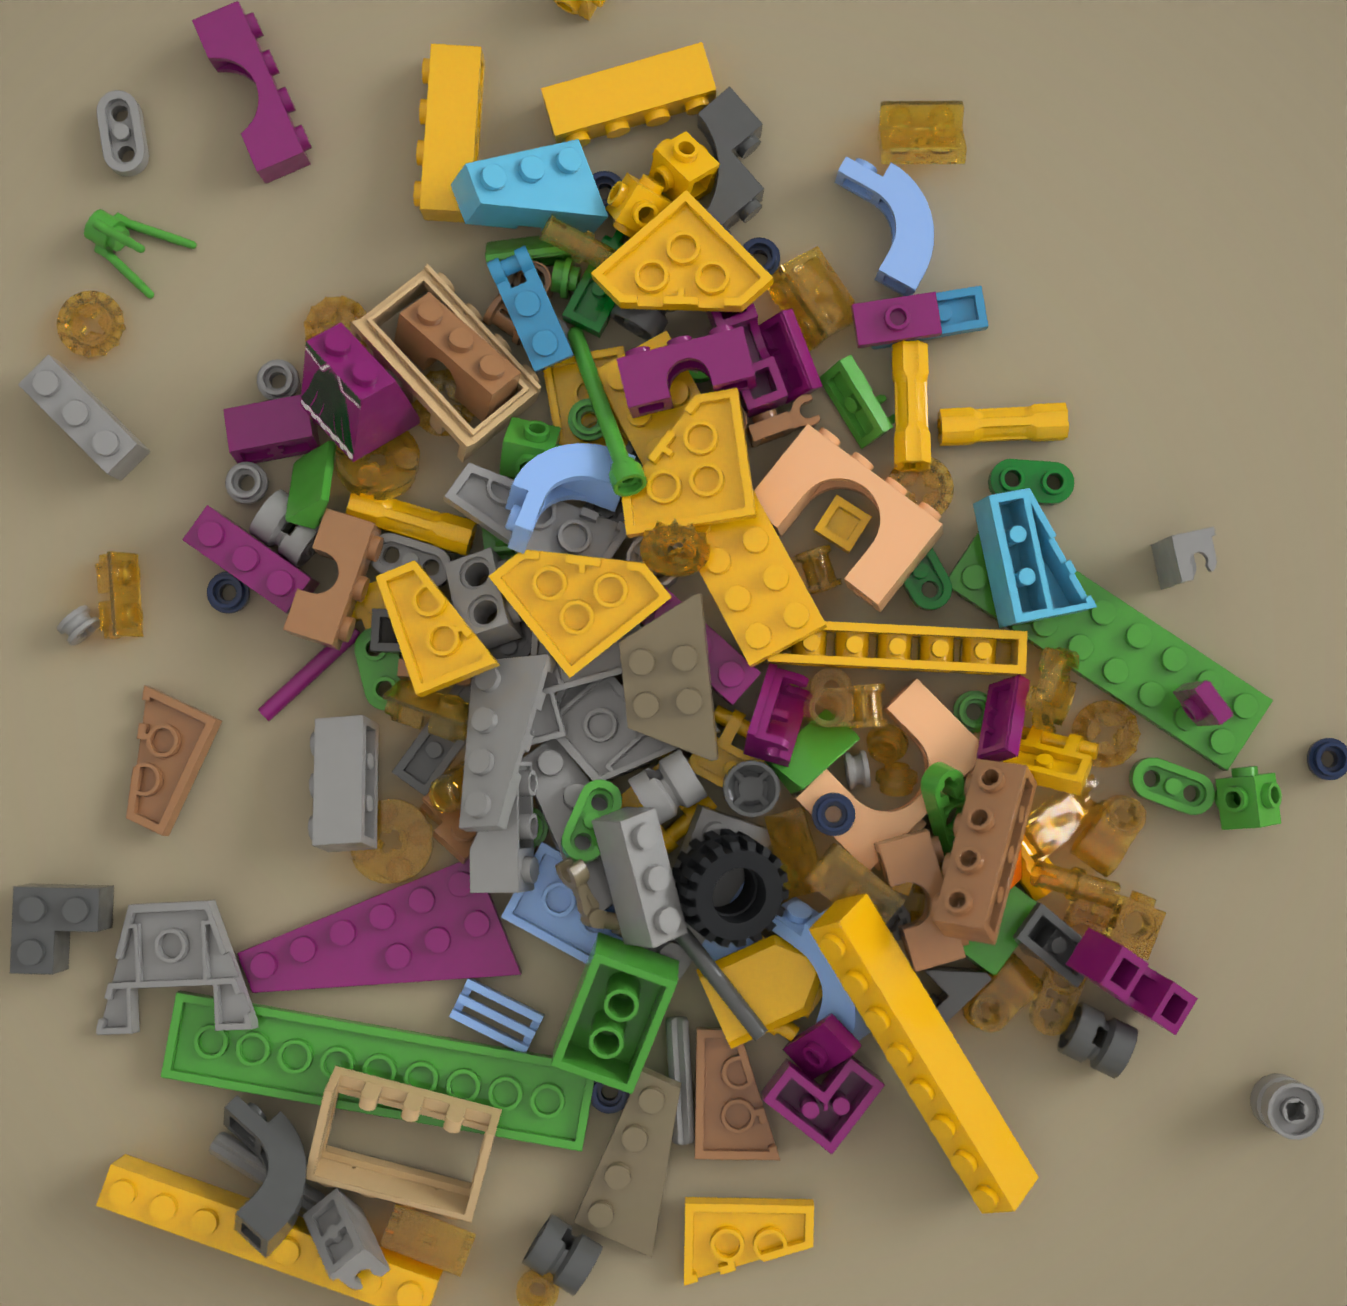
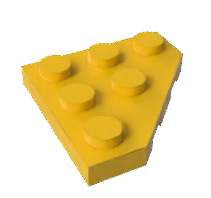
(682, 264)
(696, 469)
(578, 601)

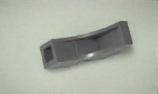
(732, 132)

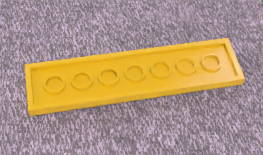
(747, 561)

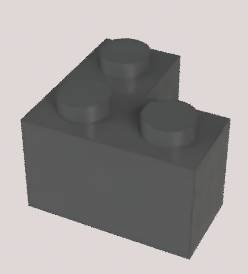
(44, 920)

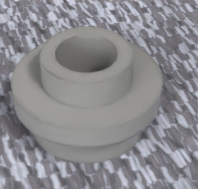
(272, 369)
(235, 477)

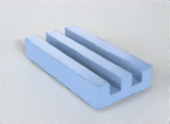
(488, 1030)

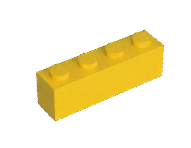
(630, 95)
(451, 126)

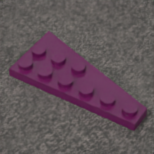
(401, 936)

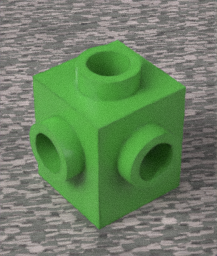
(524, 442)
(1248, 799)

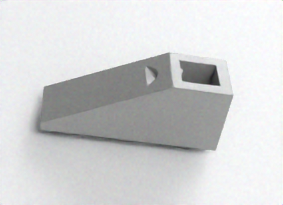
(505, 858)

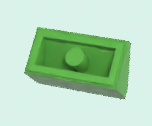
(538, 250)
(311, 486)
(814, 753)
(993, 957)

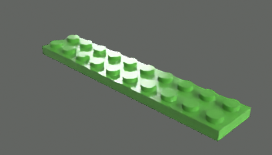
(298, 1050)

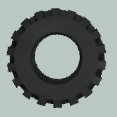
(755, 904)

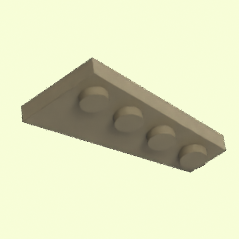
(631, 1175)

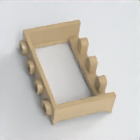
(418, 387)
(390, 1180)

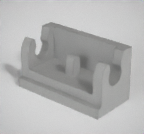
(1176, 559)
(344, 1239)

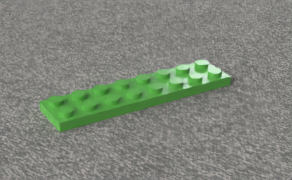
(1132, 662)

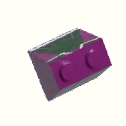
(352, 394)

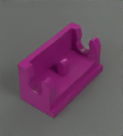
(270, 430)
(777, 716)

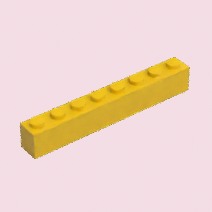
(924, 1053)
(208, 1217)

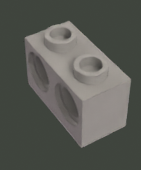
(479, 602)

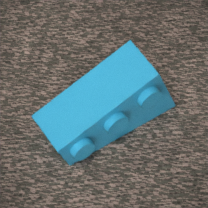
(529, 188)
(1024, 562)

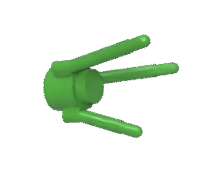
(112, 234)

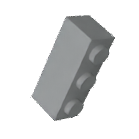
(84, 418)
(344, 784)
(639, 876)

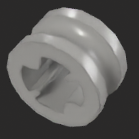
(78, 625)
(857, 769)

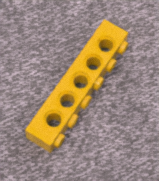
(910, 649)

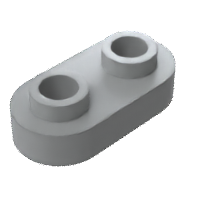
(123, 135)
(412, 550)

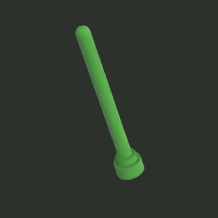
(625, 474)

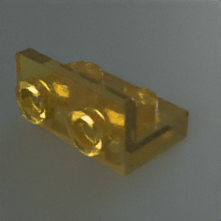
(921, 132)
(814, 294)

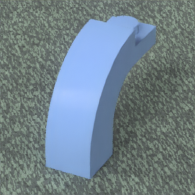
(907, 216)
(554, 476)
(794, 929)

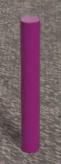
(304, 678)

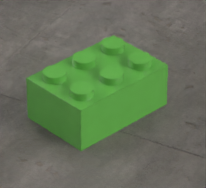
(615, 1013)

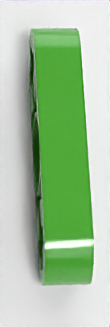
(939, 805)

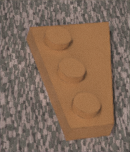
(169, 758)
(728, 1103)

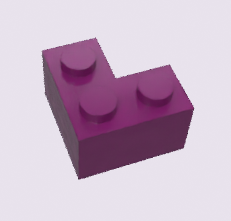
(825, 1109)

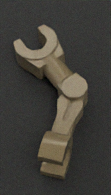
(575, 877)

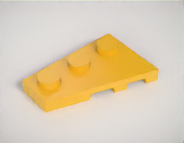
(430, 631)
(742, 1230)

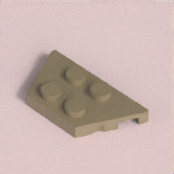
(671, 680)

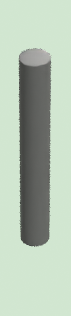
(722, 985)

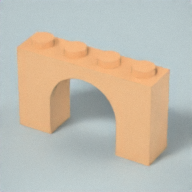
(905, 529)
(939, 739)

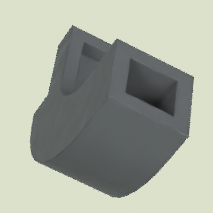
(276, 1205)

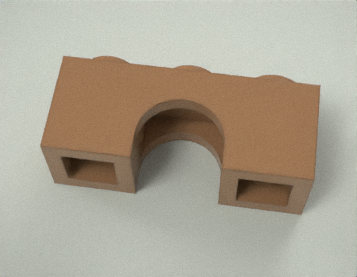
(481, 374)
(328, 615)
(915, 860)

